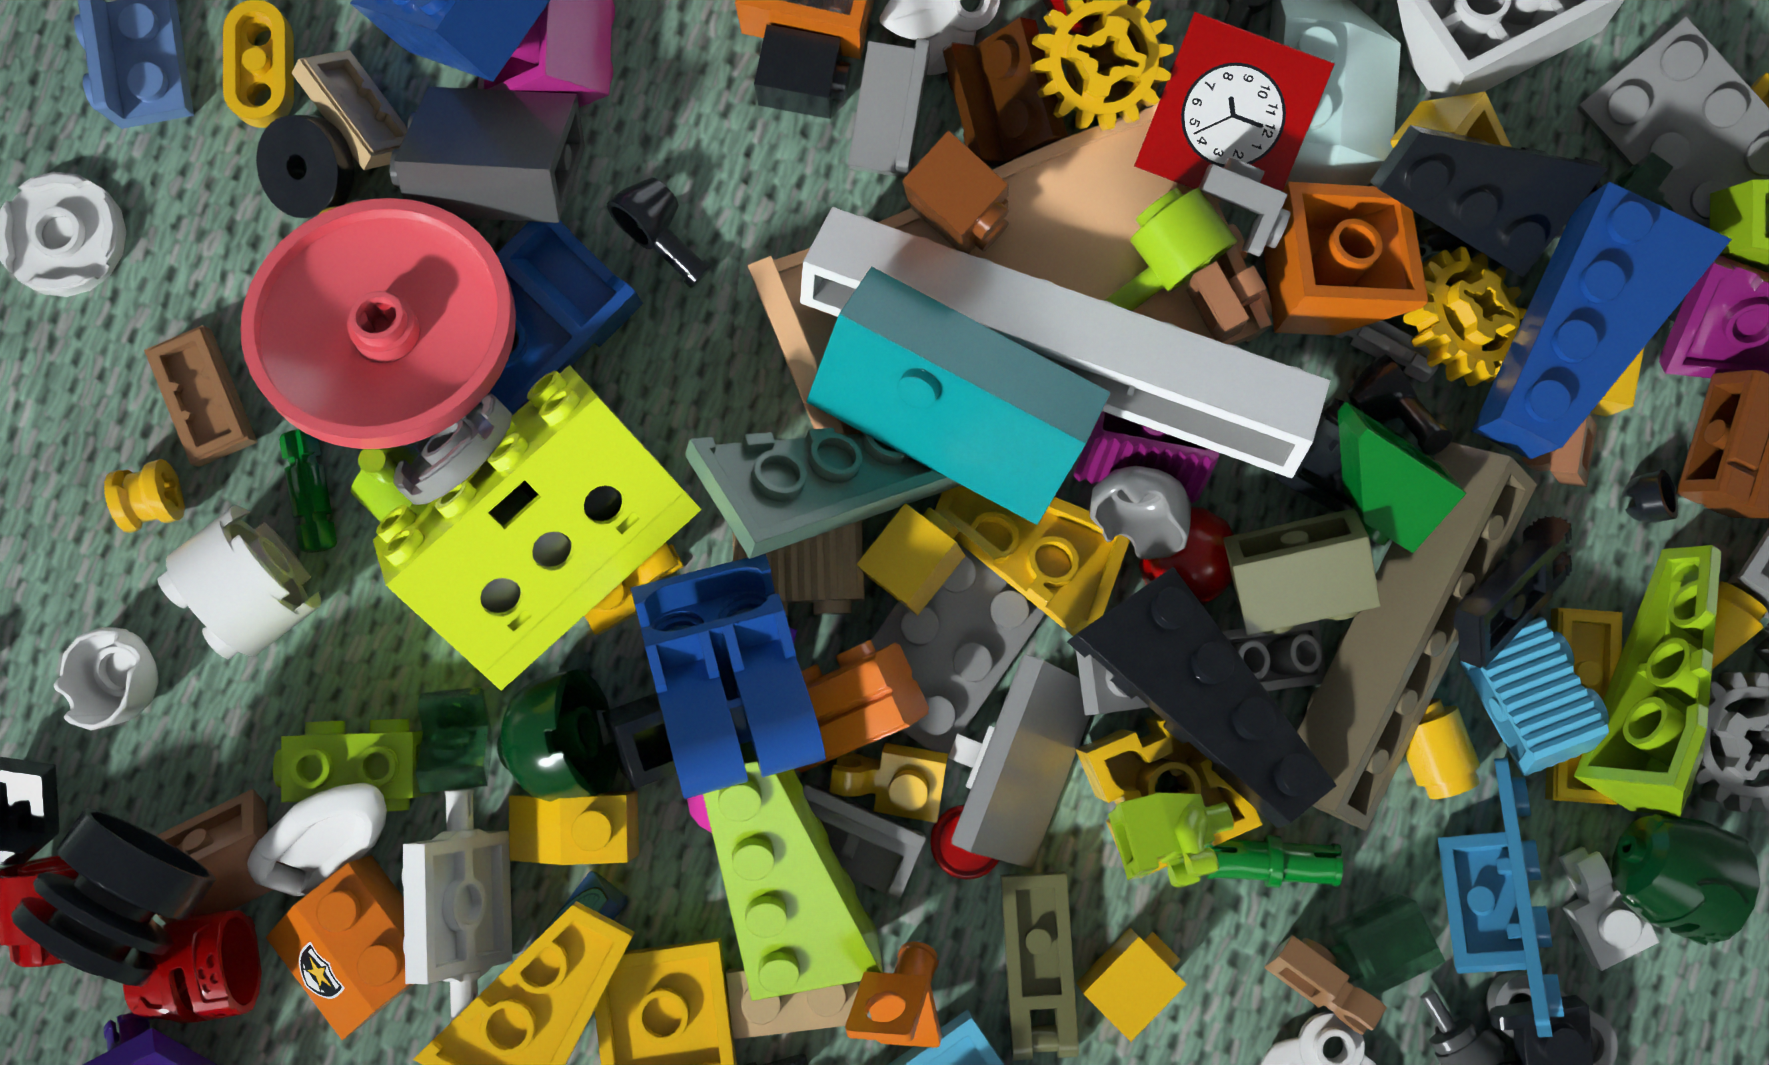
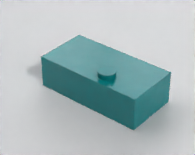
(955, 395)

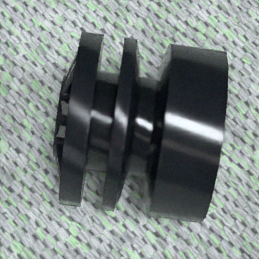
(107, 912)

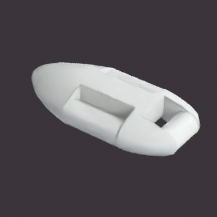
(318, 838)

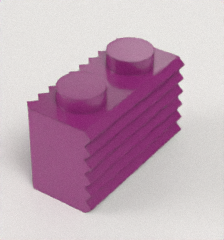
(1123, 444)

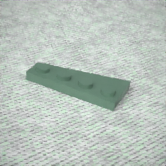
(807, 485)

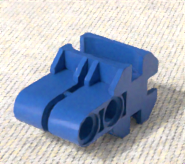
(726, 674)

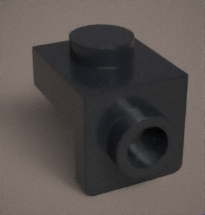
(26, 809)

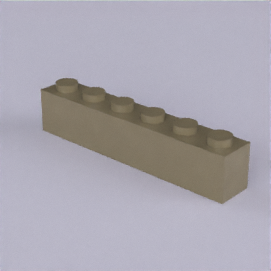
(1398, 652)

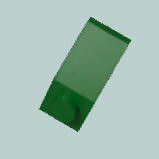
(1391, 482)

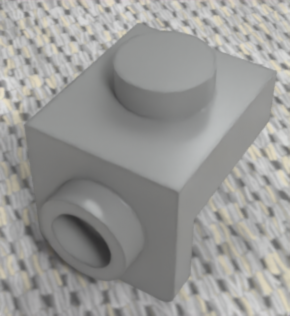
(1241, 186)

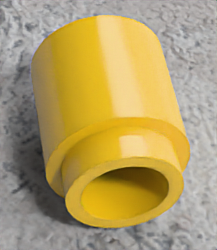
(1443, 753)

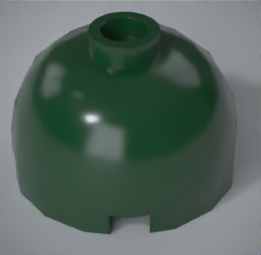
(555, 738)

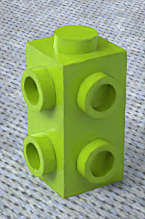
(334, 758)

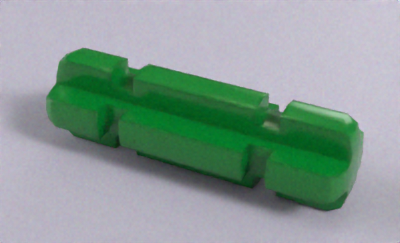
(307, 491)

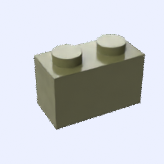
(1302, 572)

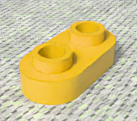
(258, 68)

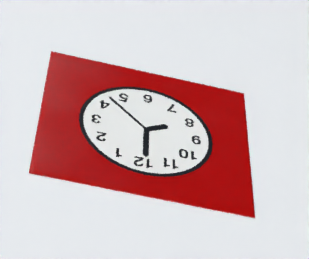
(1233, 100)

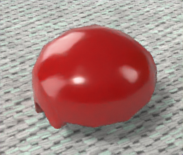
(1202, 562)

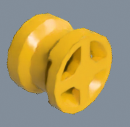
(144, 495)

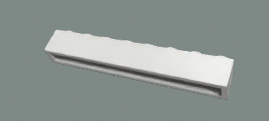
(1151, 367)

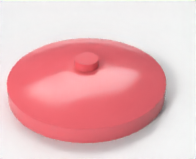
(378, 323)

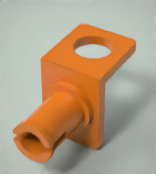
(899, 1001)

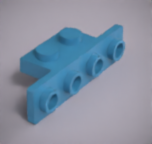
(1491, 901)

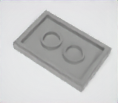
(1024, 765)

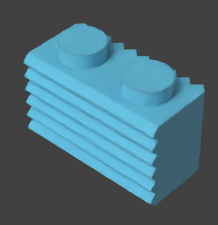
(1539, 700)

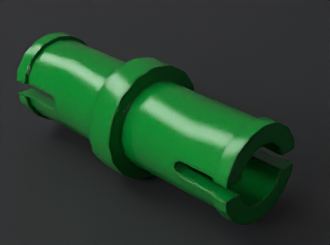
(1278, 861)

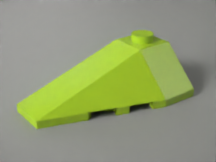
(1661, 689)

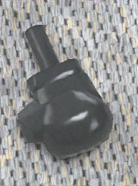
(1460, 1041)

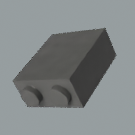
(491, 153)

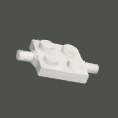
(457, 903)

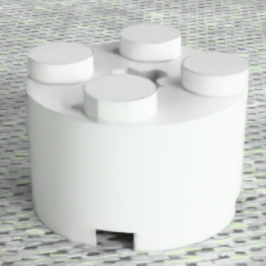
(239, 584)

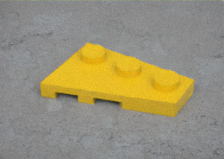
(1056, 564)
(540, 1000)

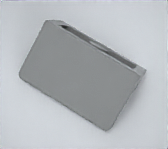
(889, 108)

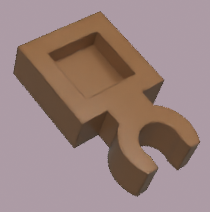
(1313, 974)

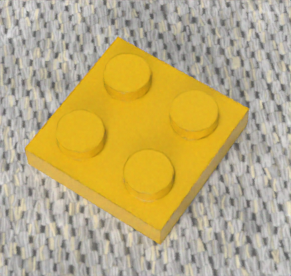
(667, 1008)

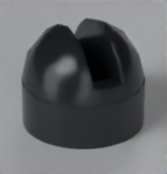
(1653, 497)

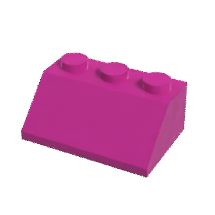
(563, 52)

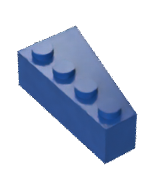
(1595, 309)

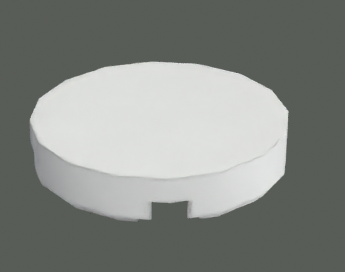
(80, 245)

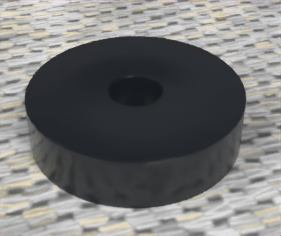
(282, 171)

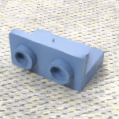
(134, 60)

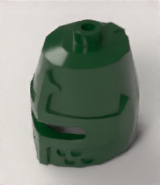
(1686, 876)

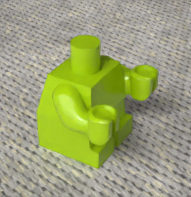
(1171, 831)

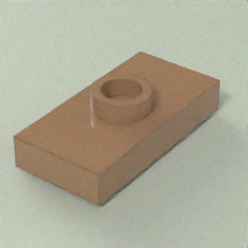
(200, 396)

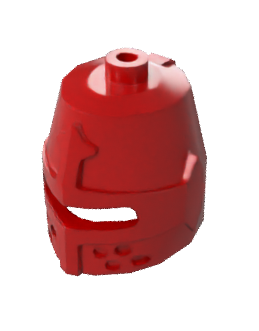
(205, 974)

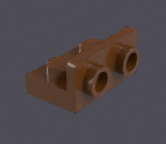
(1000, 94)

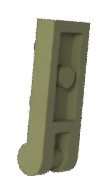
(1039, 963)

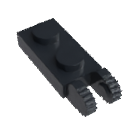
(1513, 591)

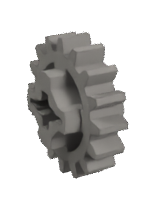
(1737, 743)

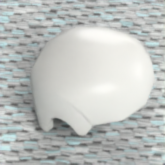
(106, 678)

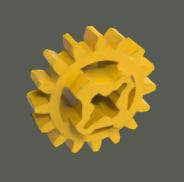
(1093, 86)
(1466, 316)

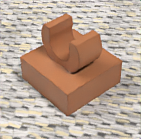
(1223, 300)
(1573, 460)

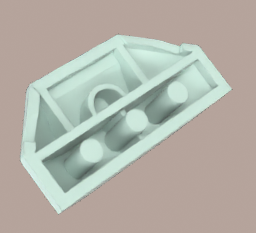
(1358, 105)

